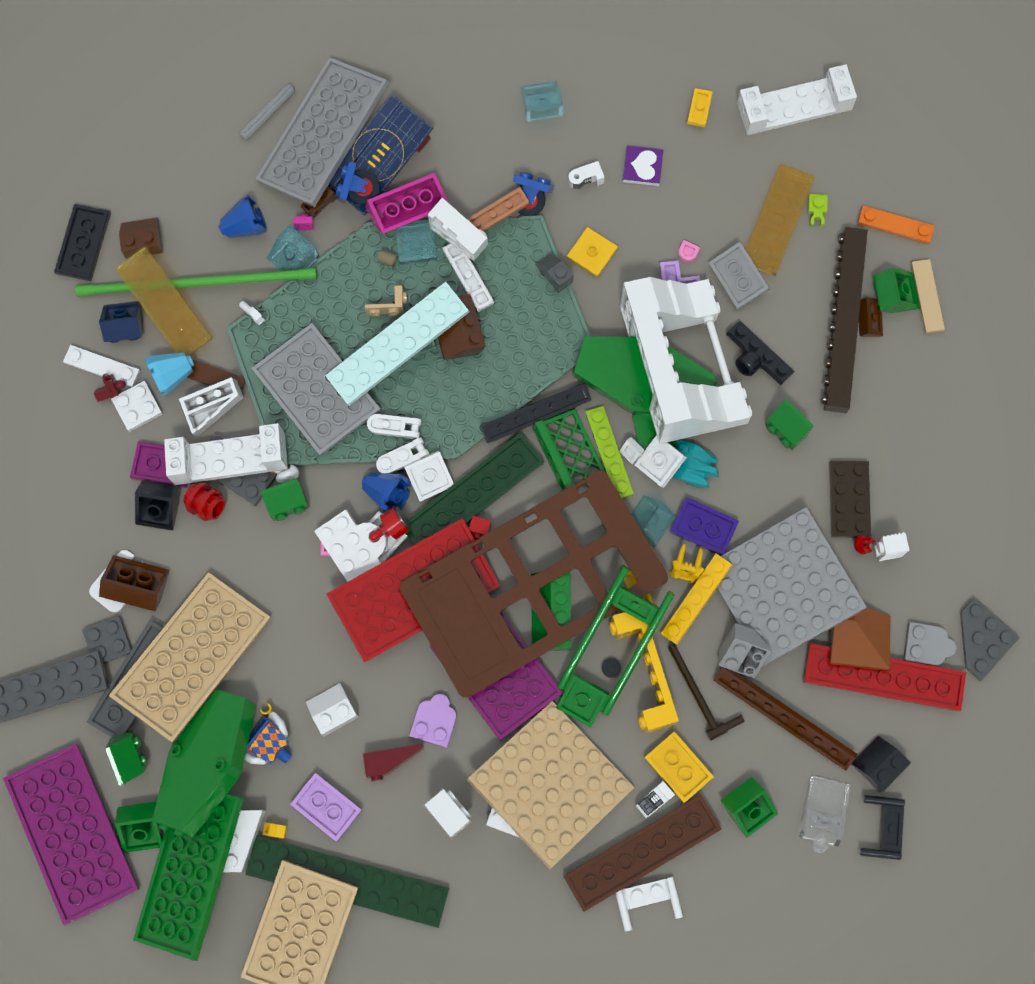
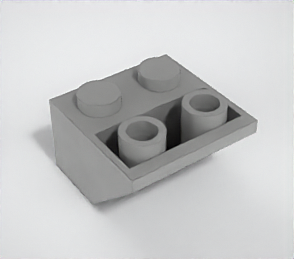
(743, 651)

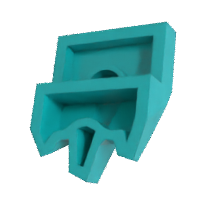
(696, 465)

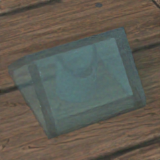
(652, 519)

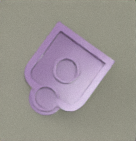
(434, 721)

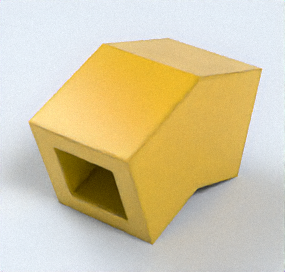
(275, 830)

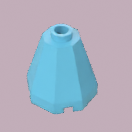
(169, 370)

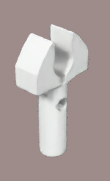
(251, 311)

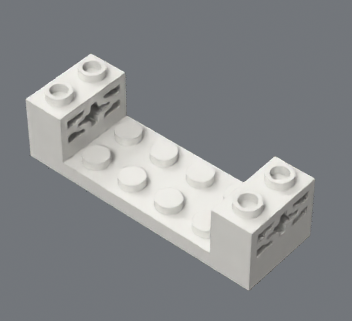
(798, 102)
(226, 457)

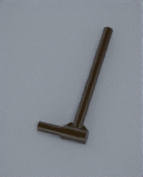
(715, 728)

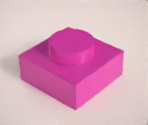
(303, 222)

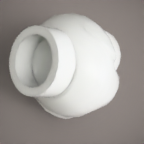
(287, 475)

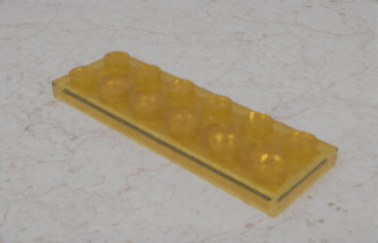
(778, 218)
(163, 303)

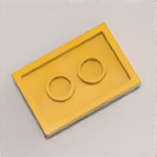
(679, 767)

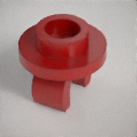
(862, 544)

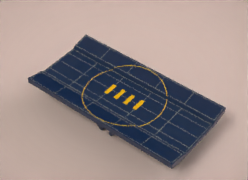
(385, 145)

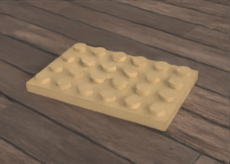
(299, 927)

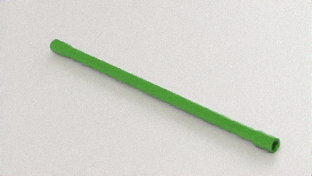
(301, 274)

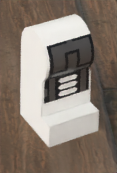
(586, 175)
(655, 799)

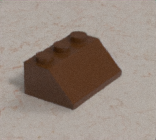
(463, 337)
(133, 583)

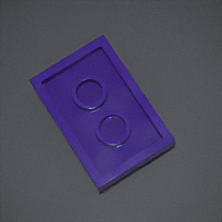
(704, 526)

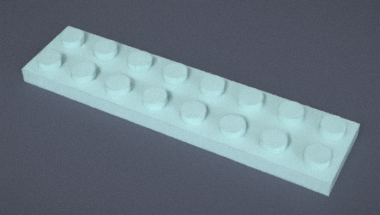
(397, 343)

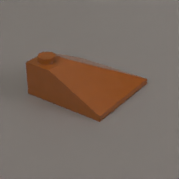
(862, 641)

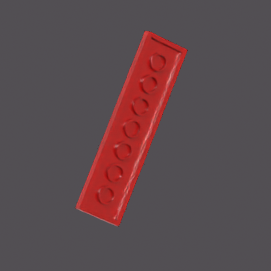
(903, 682)

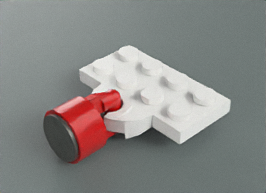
(359, 546)

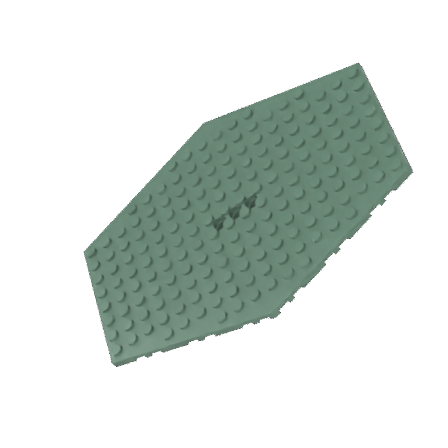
(527, 333)

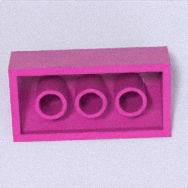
(405, 203)

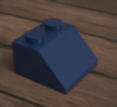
(121, 322)

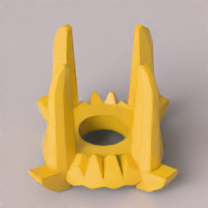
(694, 571)

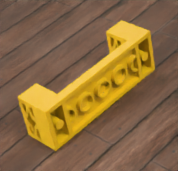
(662, 716)

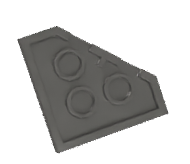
(983, 639)

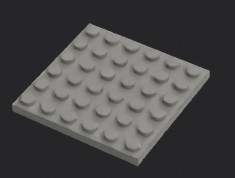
(788, 585)

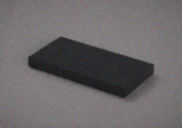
(82, 242)

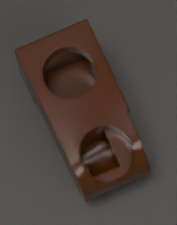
(326, 198)

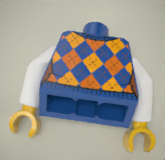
(268, 740)

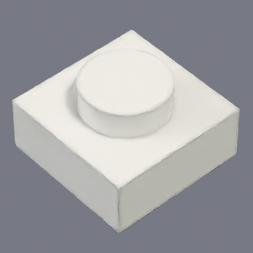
(631, 450)

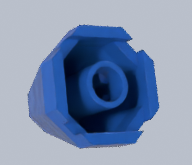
(243, 219)
(387, 489)

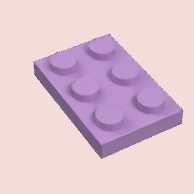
(326, 807)

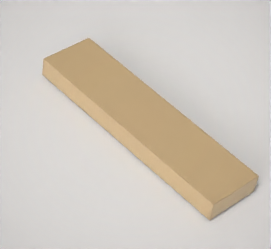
(927, 296)

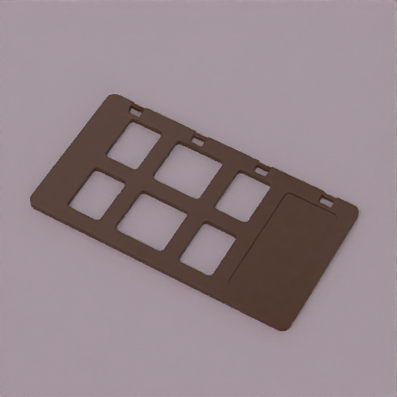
(467, 622)

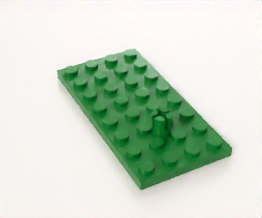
(187, 884)

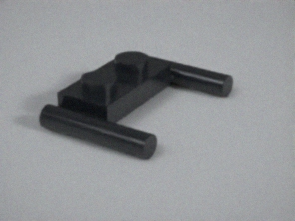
(890, 828)

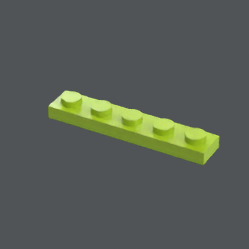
(609, 451)

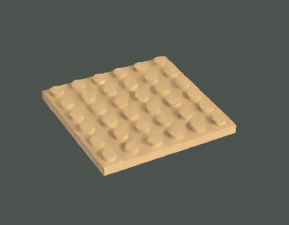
(550, 784)

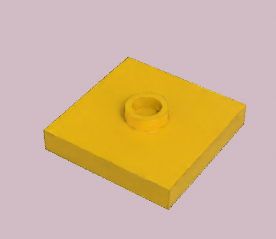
(592, 252)

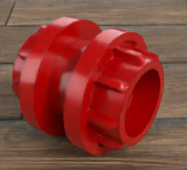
(204, 502)

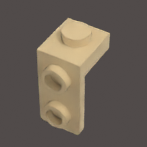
(390, 309)

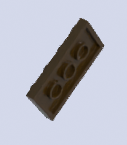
(850, 499)

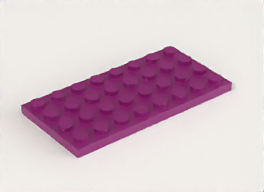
(70, 834)

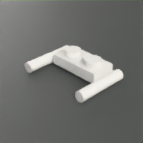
(647, 894)

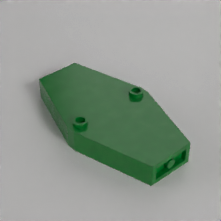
(618, 372)
(204, 763)

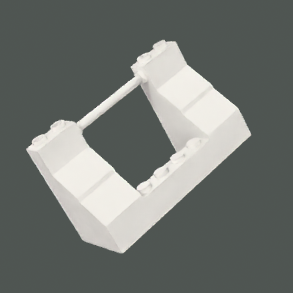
(680, 408)

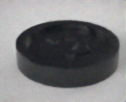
(611, 667)

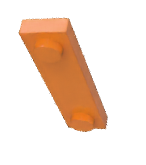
(896, 224)

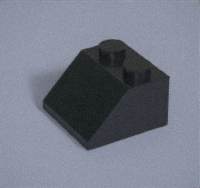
(156, 505)
(880, 763)

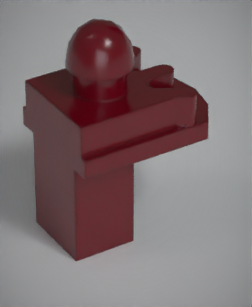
(110, 389)

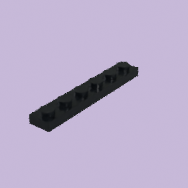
(535, 412)

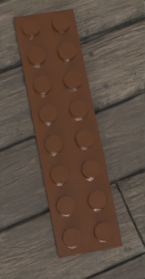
(642, 853)

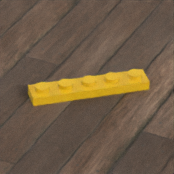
(696, 599)

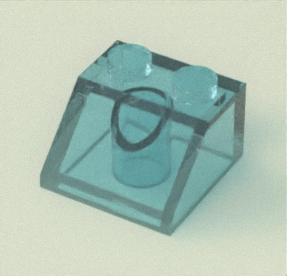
(542, 101)
(292, 251)

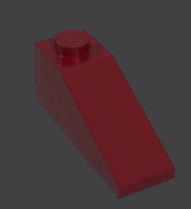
(386, 761)

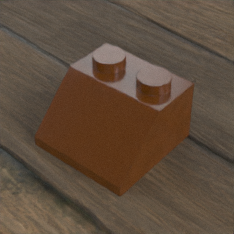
(138, 235)

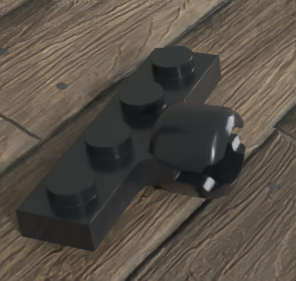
(757, 355)

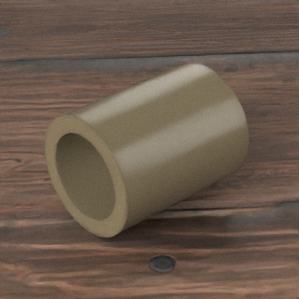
(387, 258)

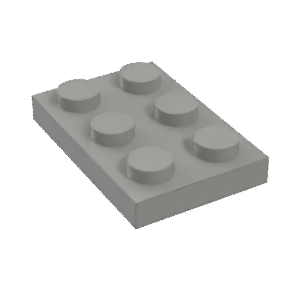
(739, 275)

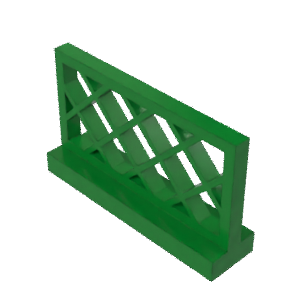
(553, 454)

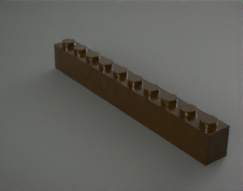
(845, 320)

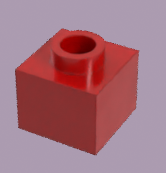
(479, 527)

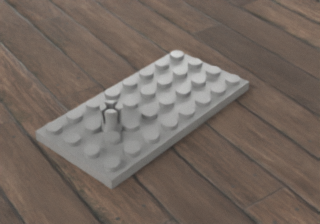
(322, 131)

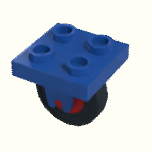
(358, 185)
(534, 192)

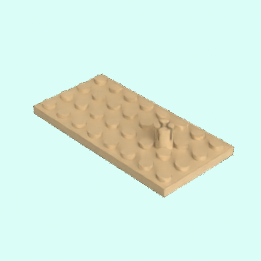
(190, 657)

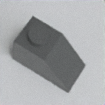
(555, 272)

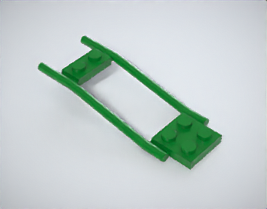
(583, 698)

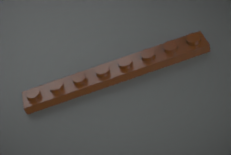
(786, 717)

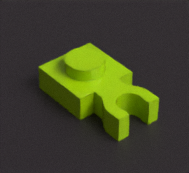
(818, 207)

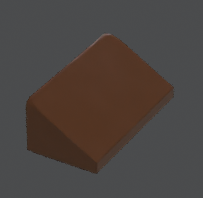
(870, 318)

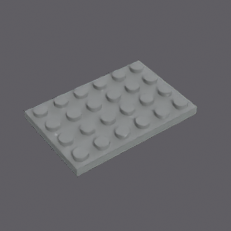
(299, 385)

